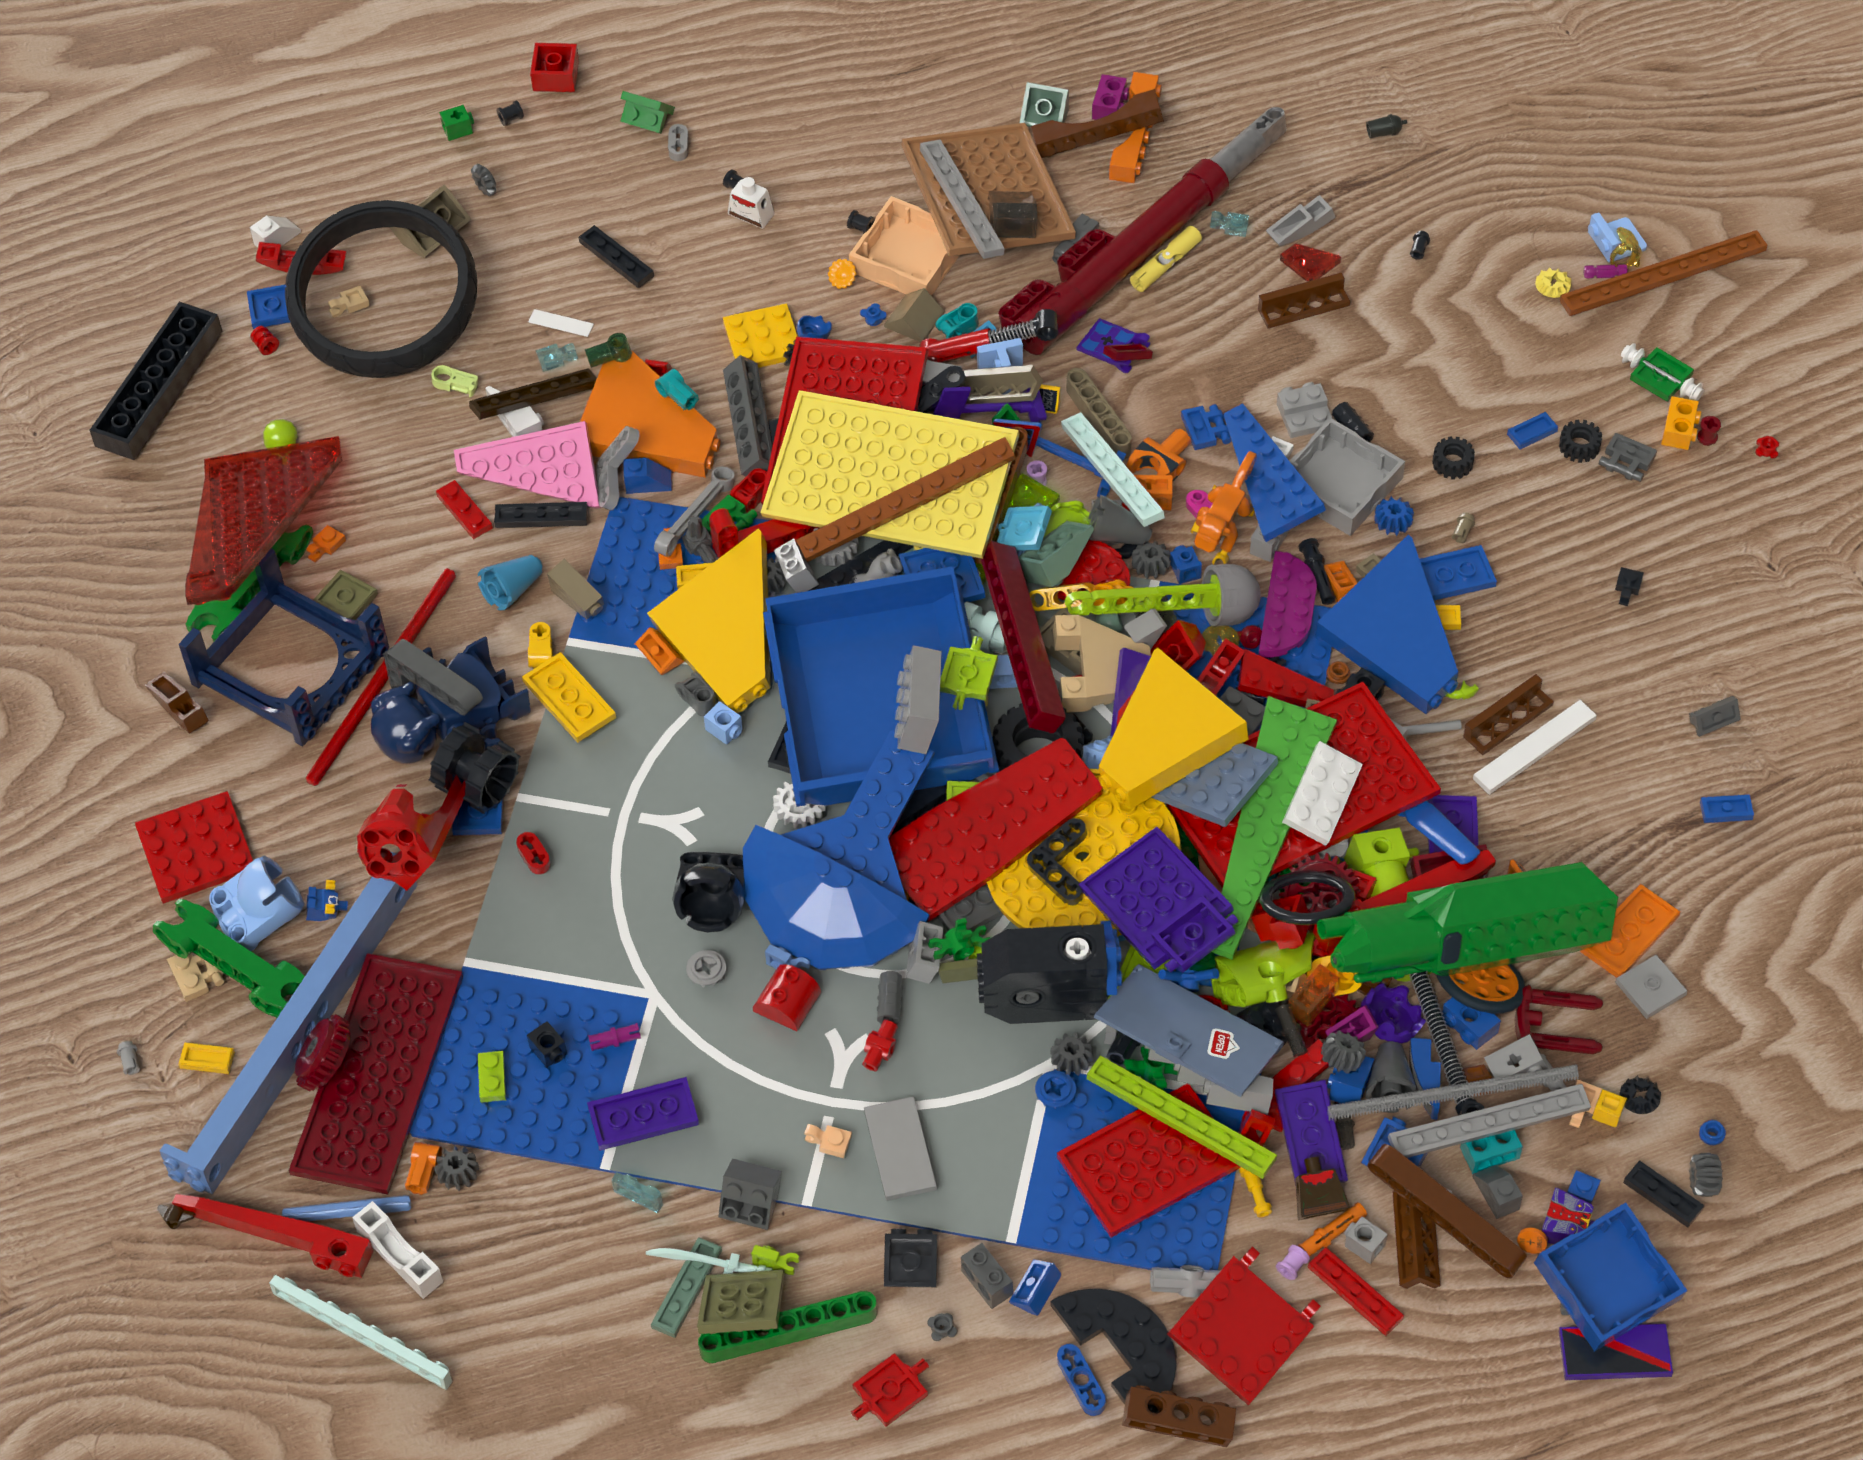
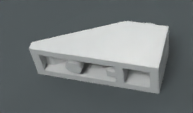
(519, 421)

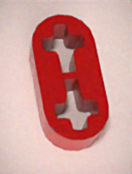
(528, 855)

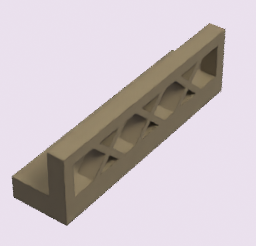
(1001, 380)

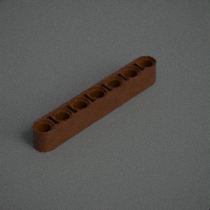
(1447, 1211)

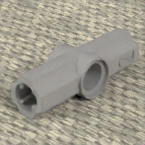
(1186, 1281)

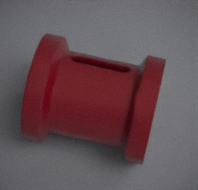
(1709, 427)

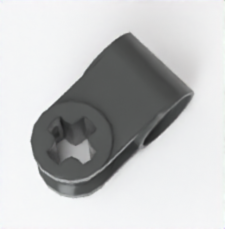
(696, 694)

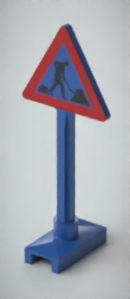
(1033, 430)

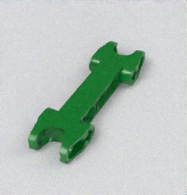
(288, 549)
(201, 937)

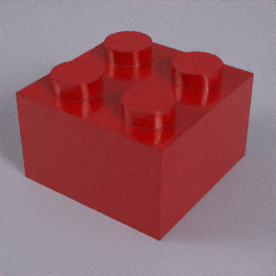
(554, 67)

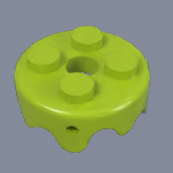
(1067, 511)

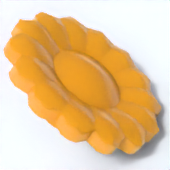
(842, 273)

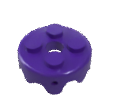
(1393, 1003)

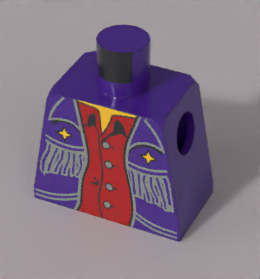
(1566, 1216)

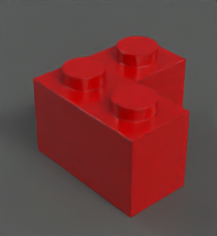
(1285, 934)

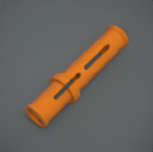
(1354, 1214)

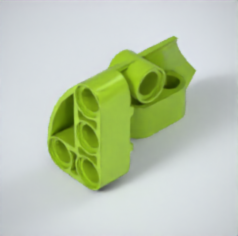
(1261, 973)

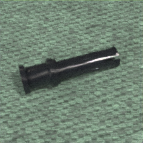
(1315, 562)

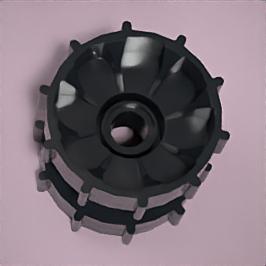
(486, 773)

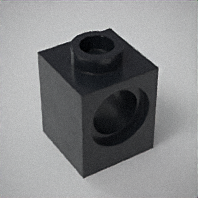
(543, 1036)

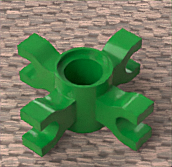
(958, 941)
(1150, 1070)

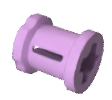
(1033, 471)
(1292, 1262)

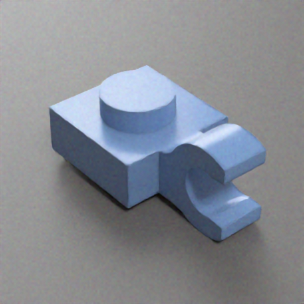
(779, 956)

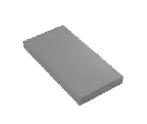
(900, 1148)

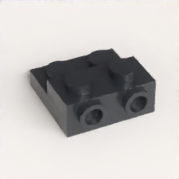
(910, 1259)

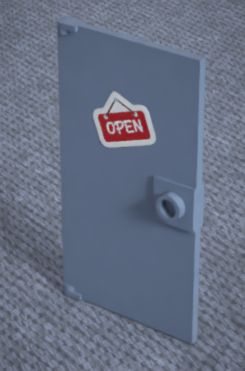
(1189, 1030)

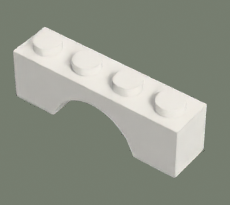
(405, 1260)

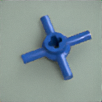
(1190, 979)

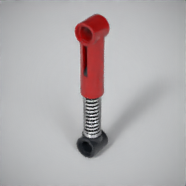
(1043, 327)

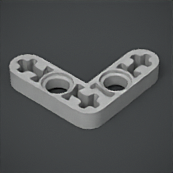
(609, 462)

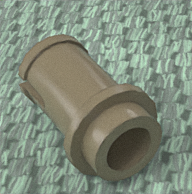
(1465, 523)

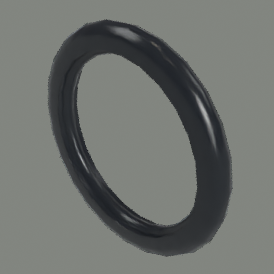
(1306, 876)

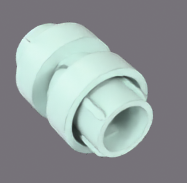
(985, 627)

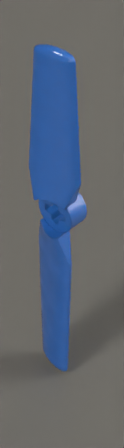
(1441, 831)

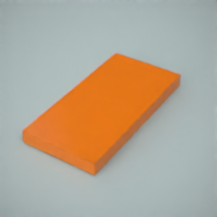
(1635, 929)

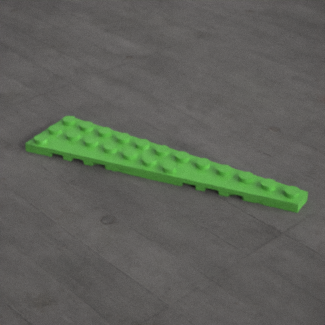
(1260, 834)

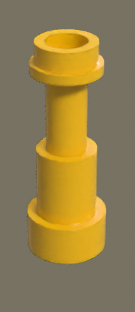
(1255, 1186)

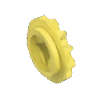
(1543, 283)

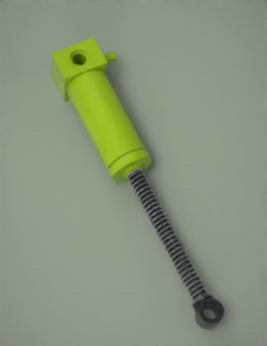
(1385, 857)

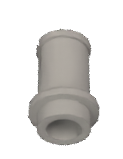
(127, 1051)

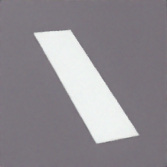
(561, 322)

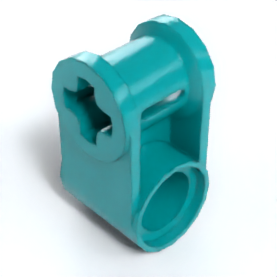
(959, 321)

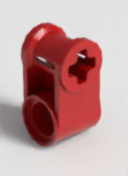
(748, 490)

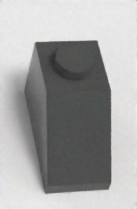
(1499, 1190)

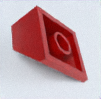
(1182, 644)

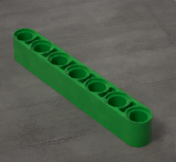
(801, 1331)

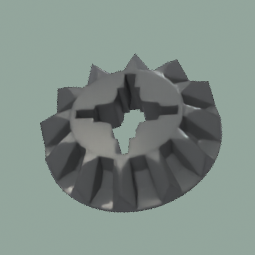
(484, 179)

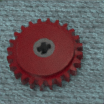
(322, 1052)

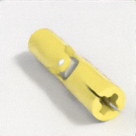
(1176, 250)

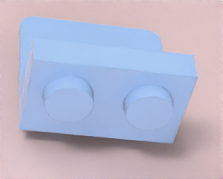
(1606, 235)

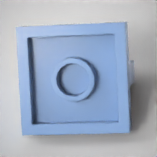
(1000, 354)

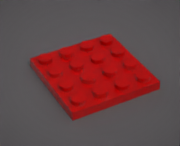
(194, 846)

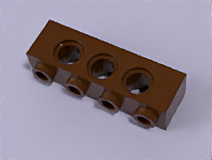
(1165, 1422)

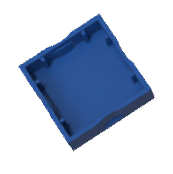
(1610, 1277)

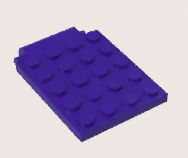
(1161, 903)

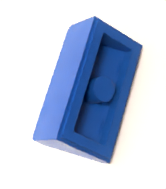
(1036, 1286)

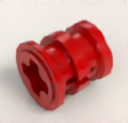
(265, 342)

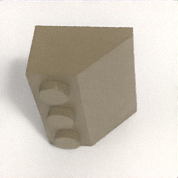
(443, 204)

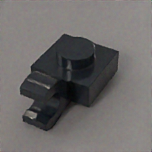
(1628, 583)

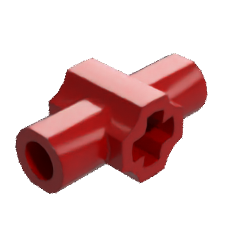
(880, 1045)

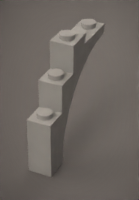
(1256, 1097)

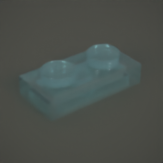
(633, 1190)

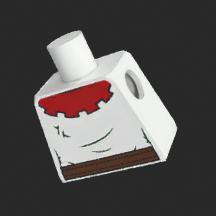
(750, 203)

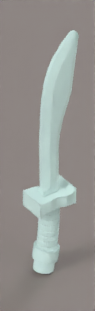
(729, 1265)

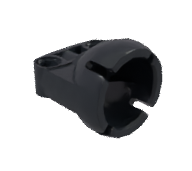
(709, 890)

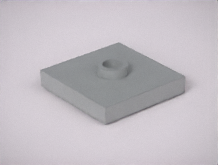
(1651, 986)

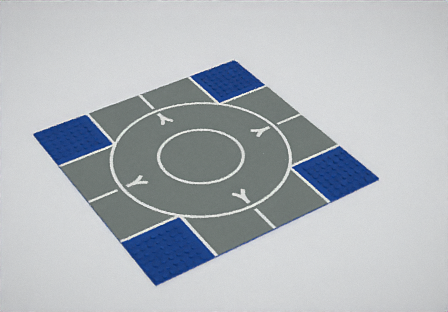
(606, 950)

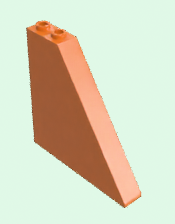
(667, 433)

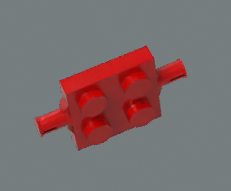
(890, 1389)

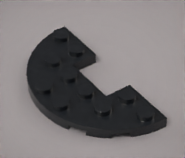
(1131, 1330)

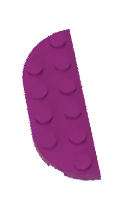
(1288, 606)

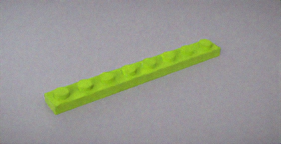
(1181, 1117)

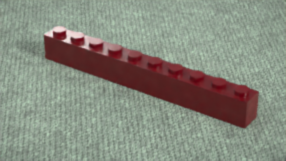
(1022, 638)

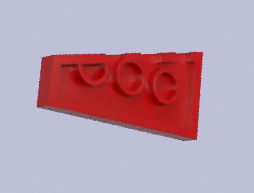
(1270, 679)

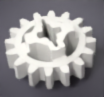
(790, 812)

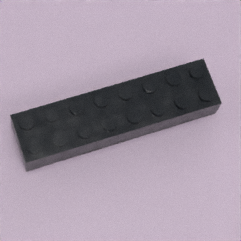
(156, 380)

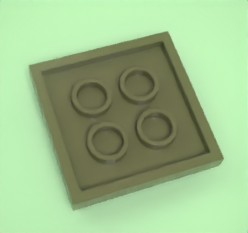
(741, 1302)

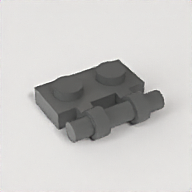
(1630, 452)

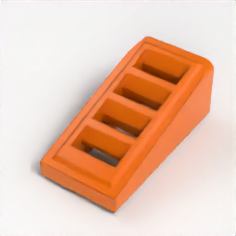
(1340, 582)

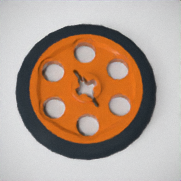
(1487, 983)

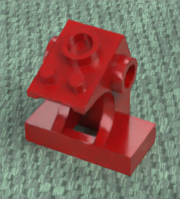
(1265, 1123)

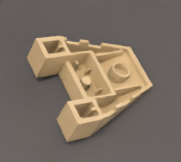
(1099, 660)

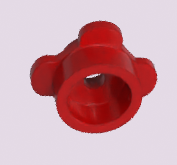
(1767, 447)

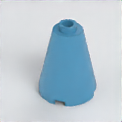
(508, 580)

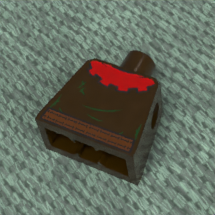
(1319, 1191)

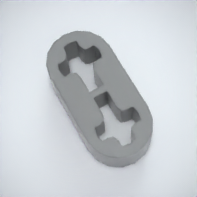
(681, 142)

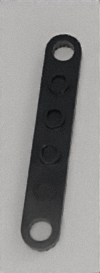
(933, 389)

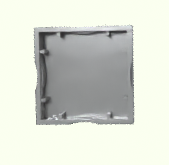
(1347, 474)

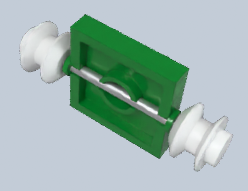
(1661, 373)

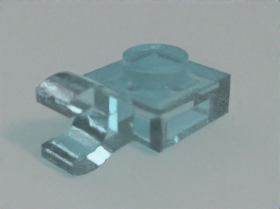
(1234, 223)
(552, 356)

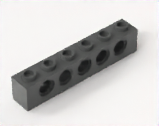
(748, 414)

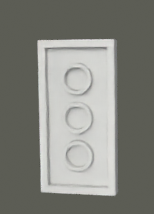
(1322, 793)

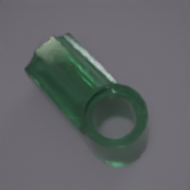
(615, 348)

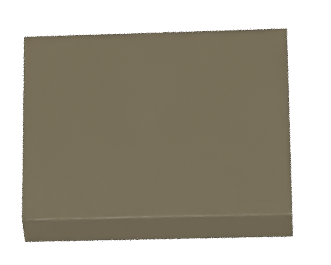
(915, 315)

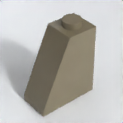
(574, 590)

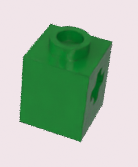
(456, 122)

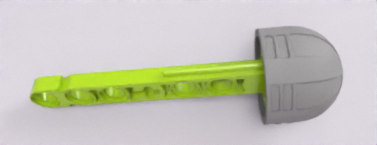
(1226, 594)

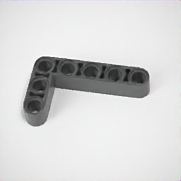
(409, 663)

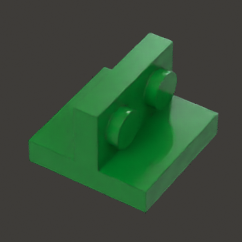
(645, 112)

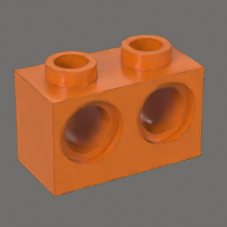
(1159, 488)

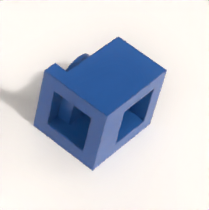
(1183, 561)

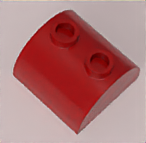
(788, 996)

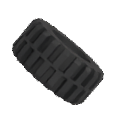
(1014, 729)

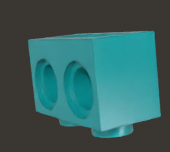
(1493, 1151)

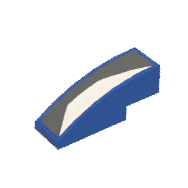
(1424, 1072)

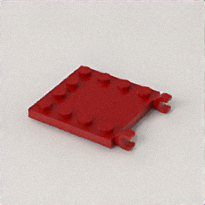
(1242, 1328)

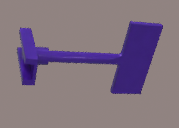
(953, 404)

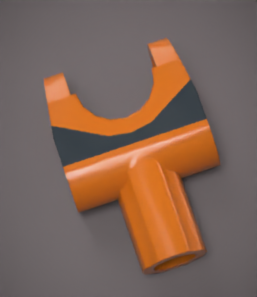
(1161, 457)

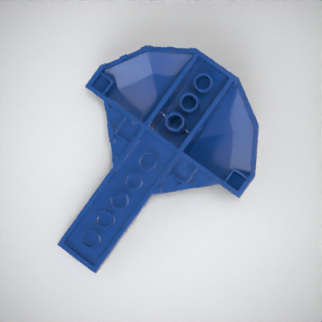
(835, 884)

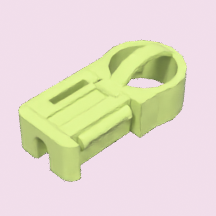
(458, 381)

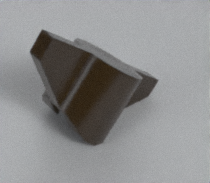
(174, 1215)

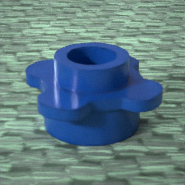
(873, 315)

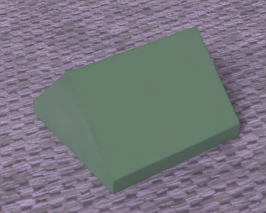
(1044, 104)

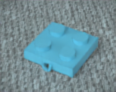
(1024, 527)

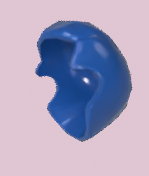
(813, 327)

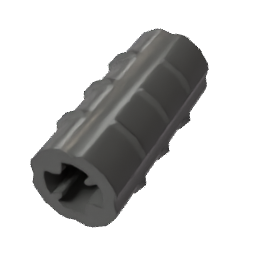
(889, 997)

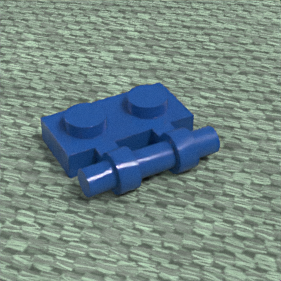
(1199, 428)

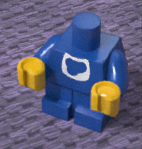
(324, 903)

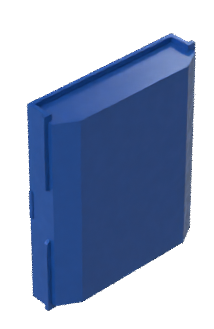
(839, 673)

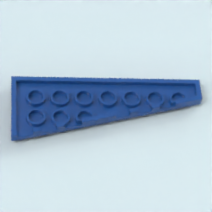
(1274, 485)

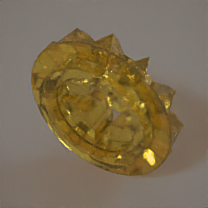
(1211, 635)

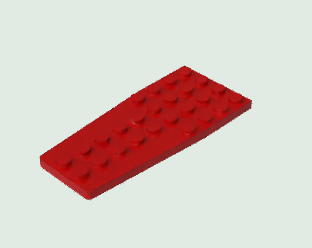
(990, 826)

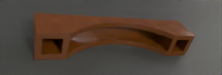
(1056, 137)

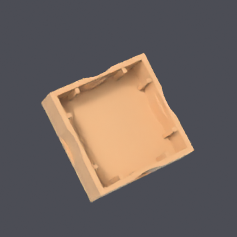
(902, 250)

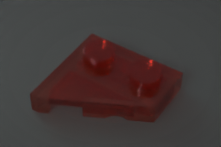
(1309, 262)

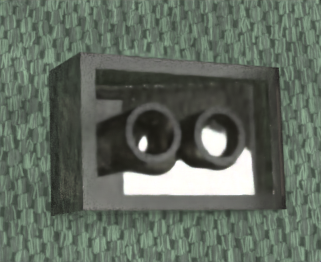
(1013, 214)

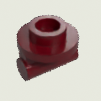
(1250, 636)

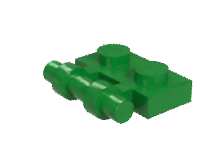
(737, 512)

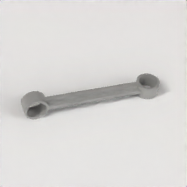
(667, 540)

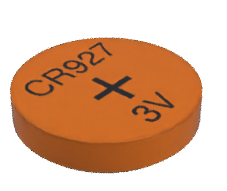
(1532, 1240)

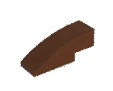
(177, 702)

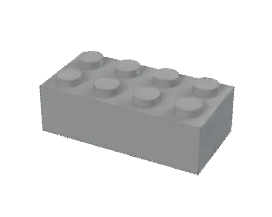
(918, 699)

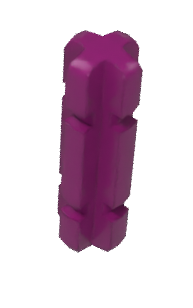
(1604, 271)

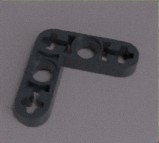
(1051, 859)

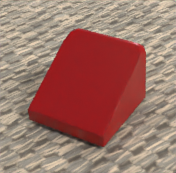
(658, 366)

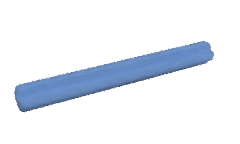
(346, 1209)

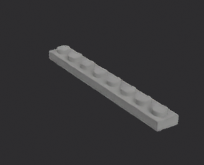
(962, 199)
(1490, 1121)

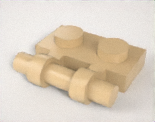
(189, 977)

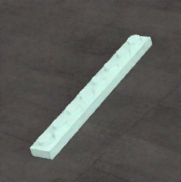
(1112, 469)
(353, 1327)

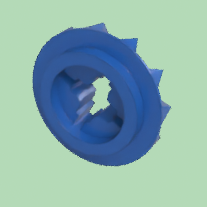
(1059, 1080)

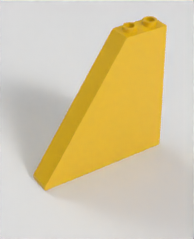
(721, 624)
(1166, 733)

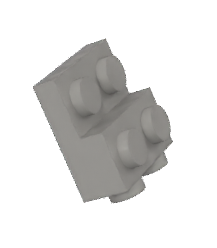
(1303, 409)

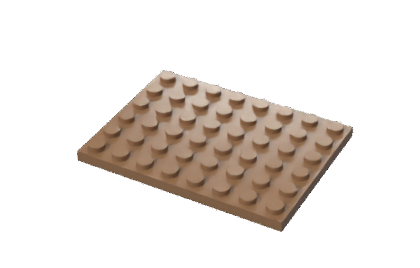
(990, 161)

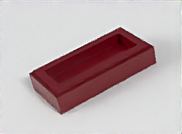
(1127, 352)

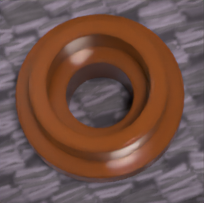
(1338, 667)

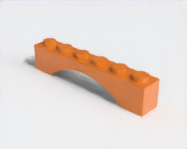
(1126, 157)

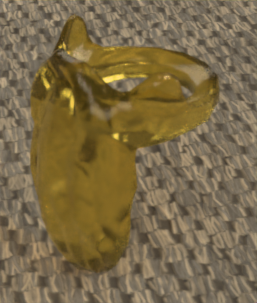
(1630, 243)

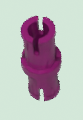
(614, 1037)

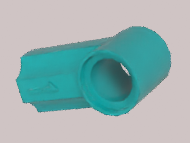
(673, 385)

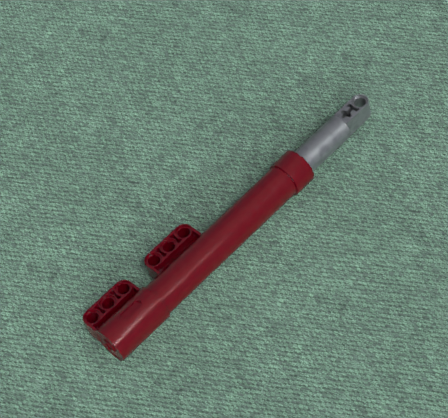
(1104, 260)

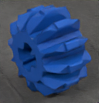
(1393, 516)

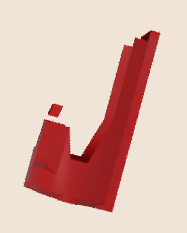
(414, 833)

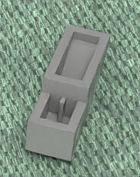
(1301, 221)

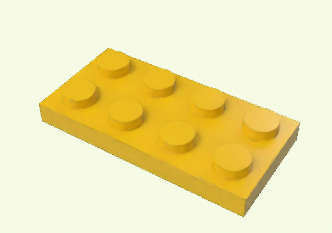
(569, 697)

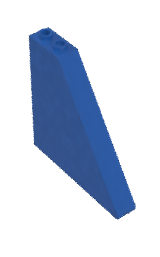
(1395, 630)

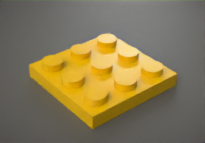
(761, 334)

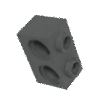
(986, 1275)

